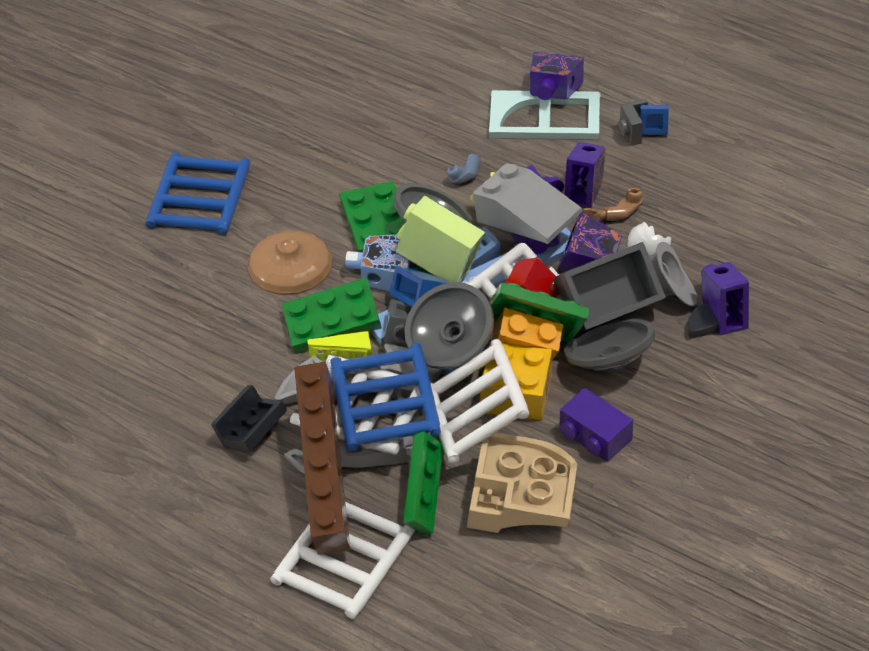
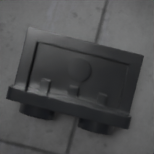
(247, 420)

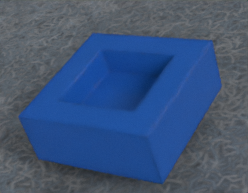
(654, 119)

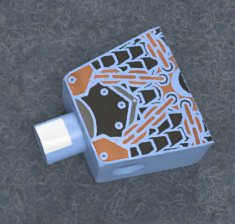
(378, 260)

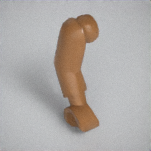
(621, 210)

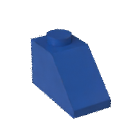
(410, 284)

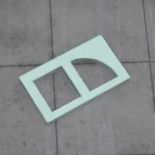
(506, 102)

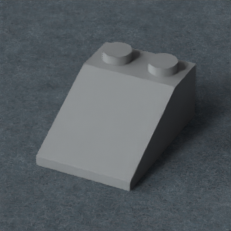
(523, 204)

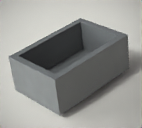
(612, 285)

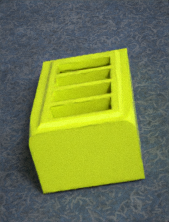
(344, 346)

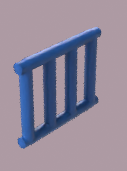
(170, 179)
(349, 415)

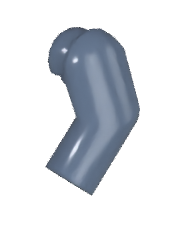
(469, 171)

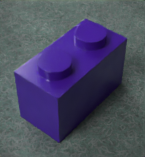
(596, 424)

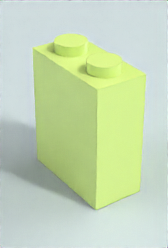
(438, 240)

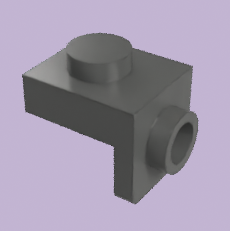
(630, 122)

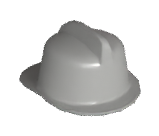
(671, 274)

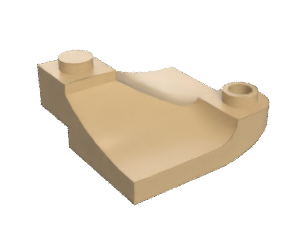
(521, 484)

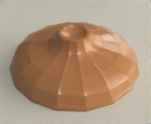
(289, 262)

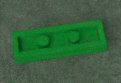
(423, 483)

